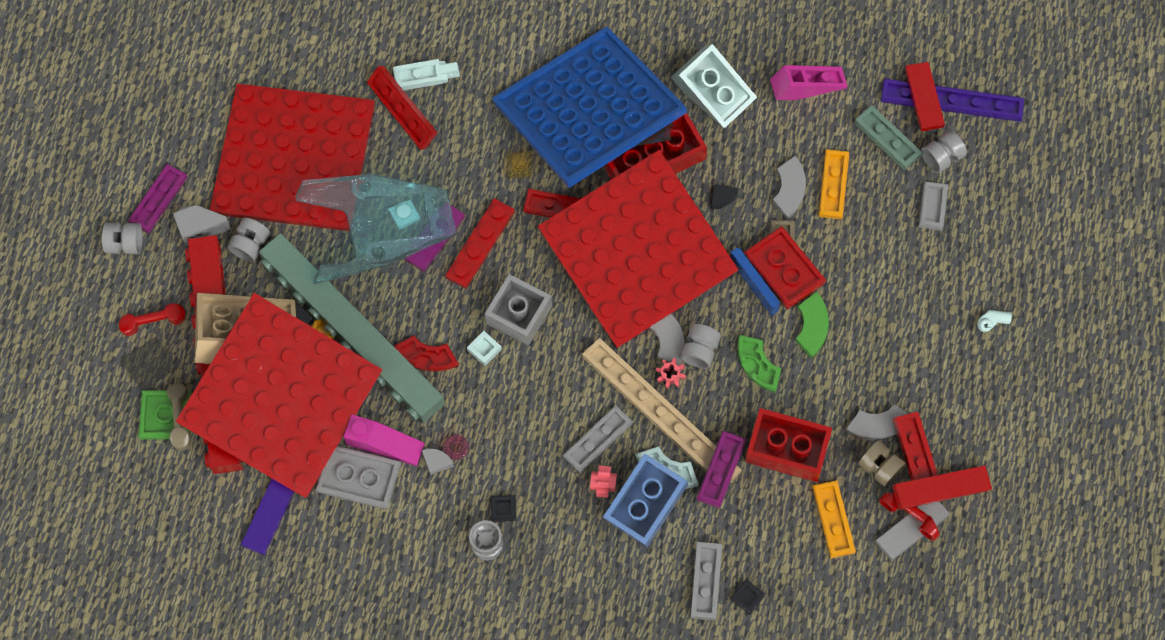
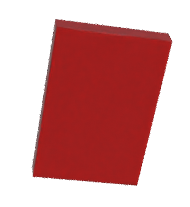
(784, 267)

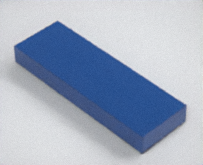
(755, 281)

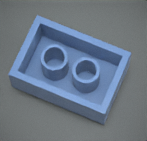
(646, 500)

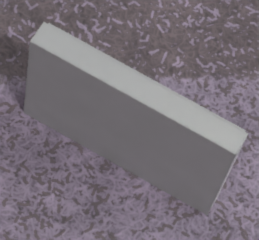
(359, 477)

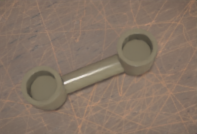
(179, 436)

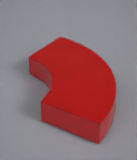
(426, 357)

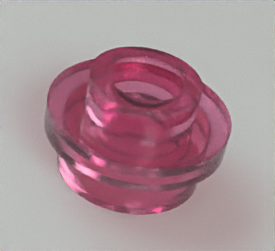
(453, 440)

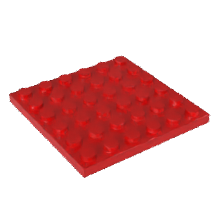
(281, 140)
(637, 249)
(279, 395)

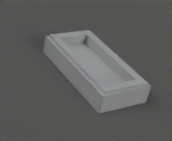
(933, 205)

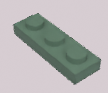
(888, 137)

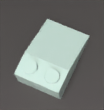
(714, 85)

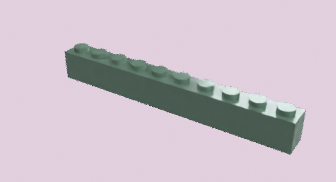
(351, 327)

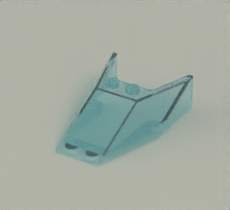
(384, 218)

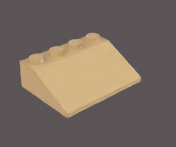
(216, 318)

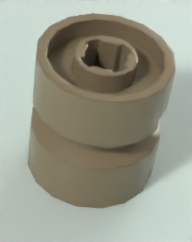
(888, 469)

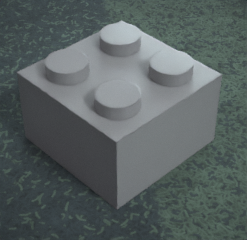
(518, 309)

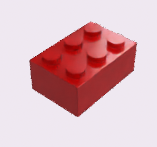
(788, 445)

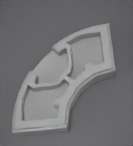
(792, 187)
(670, 339)
(875, 426)

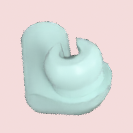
(993, 317)

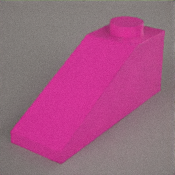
(806, 81)
(382, 440)

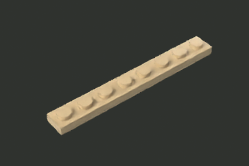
(652, 404)

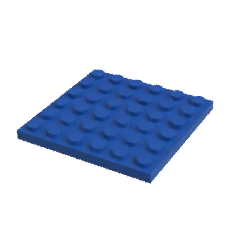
(589, 106)

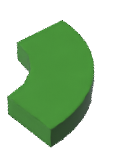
(815, 324)
(756, 364)

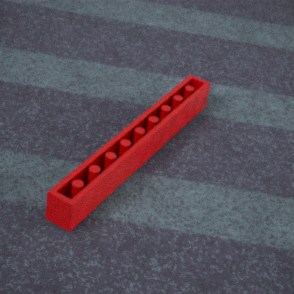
(208, 278)

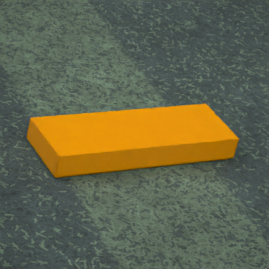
(834, 184)
(834, 519)

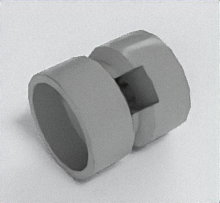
(941, 153)
(130, 238)
(249, 238)
(700, 345)
(486, 540)

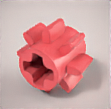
(667, 368)
(603, 481)

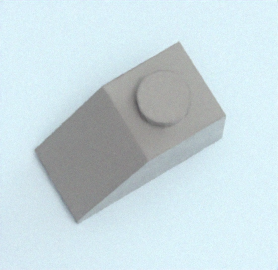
(199, 222)

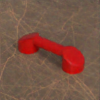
(172, 312)
(928, 527)

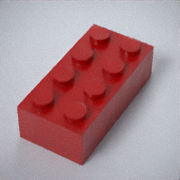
(681, 152)

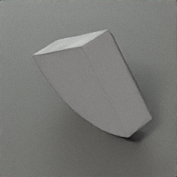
(436, 460)

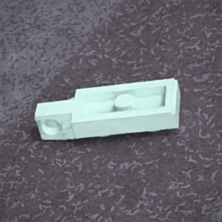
(425, 73)

